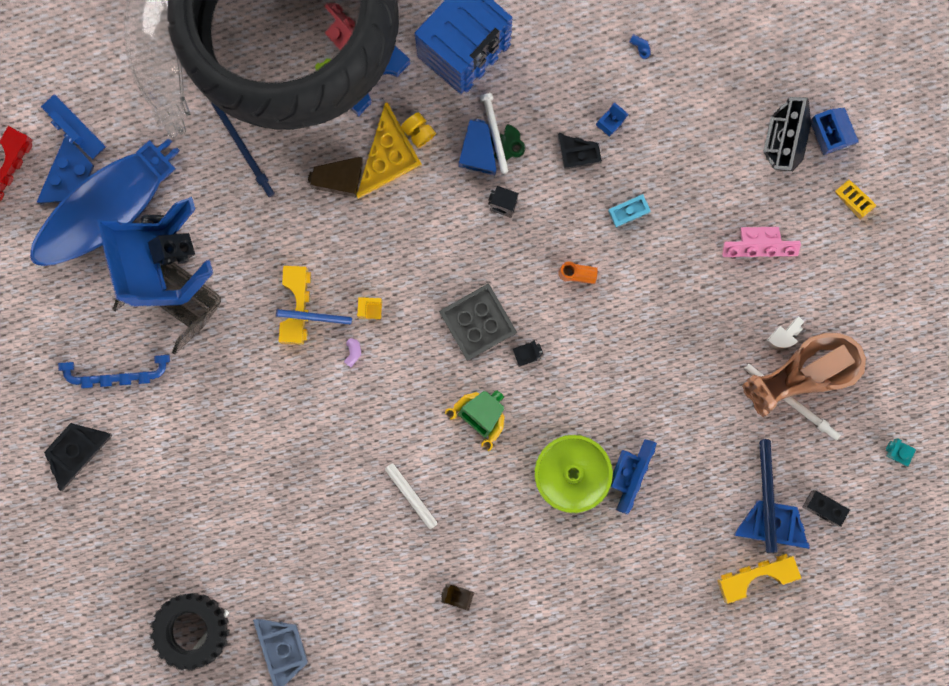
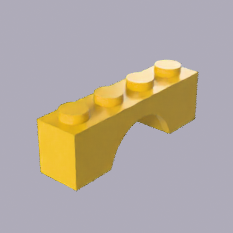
(295, 279)
(735, 586)

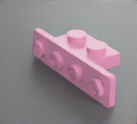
(761, 243)

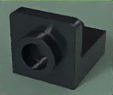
(528, 353)

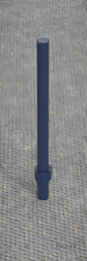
(261, 178)

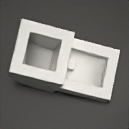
(784, 338)

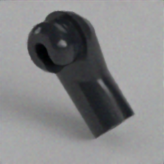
(151, 218)

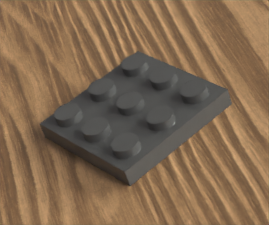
(478, 322)

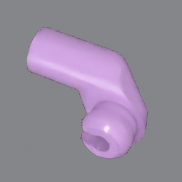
(355, 351)

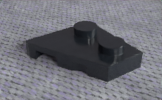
(578, 152)

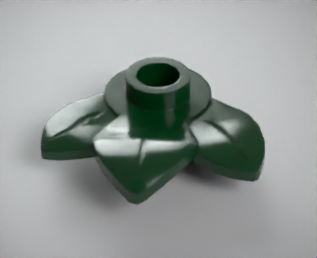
(510, 139)

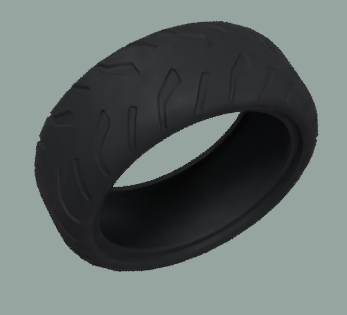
(294, 102)

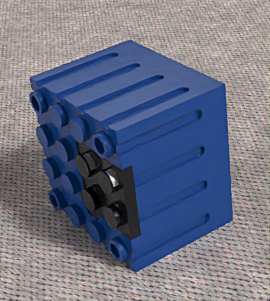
(463, 40)

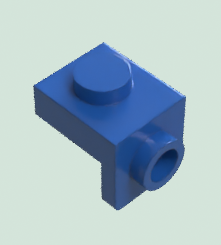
(612, 119)

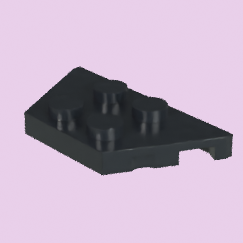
(73, 451)

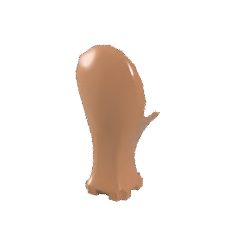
(831, 372)

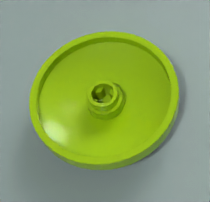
(573, 473)

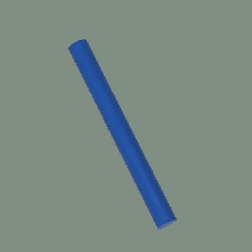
(313, 316)

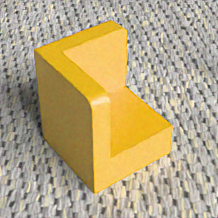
(369, 308)

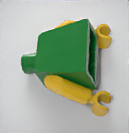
(482, 413)

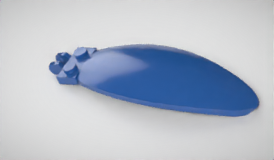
(112, 193)

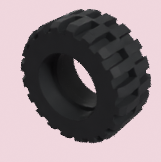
(164, 638)

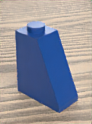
(477, 149)

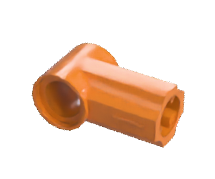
(580, 273)

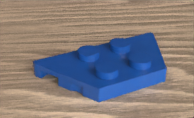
(66, 173)
(788, 525)

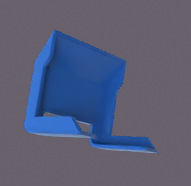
(130, 262)

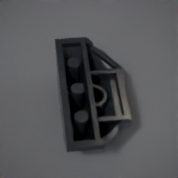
(788, 134)

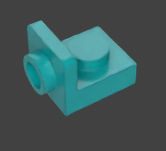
(900, 452)

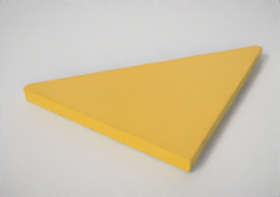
(389, 154)

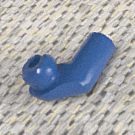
(642, 45)

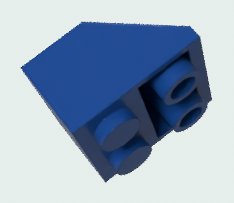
(833, 130)

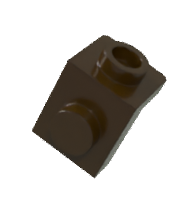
(457, 596)

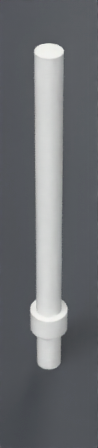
(822, 425)

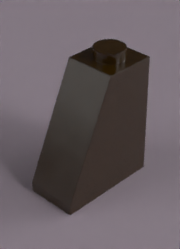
(337, 177)

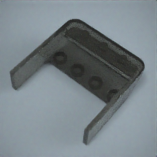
(194, 312)

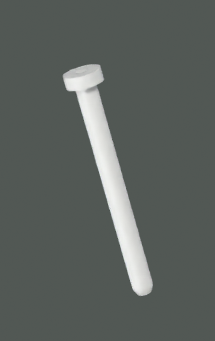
(486, 99)

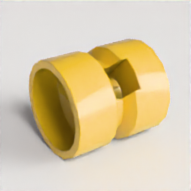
(415, 124)

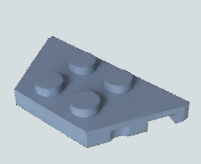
(281, 649)

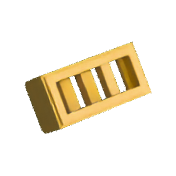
(850, 203)

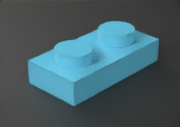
(629, 211)

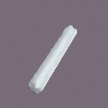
(411, 496)

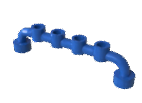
(106, 380)

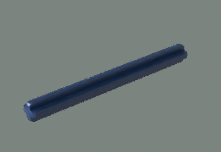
(768, 496)

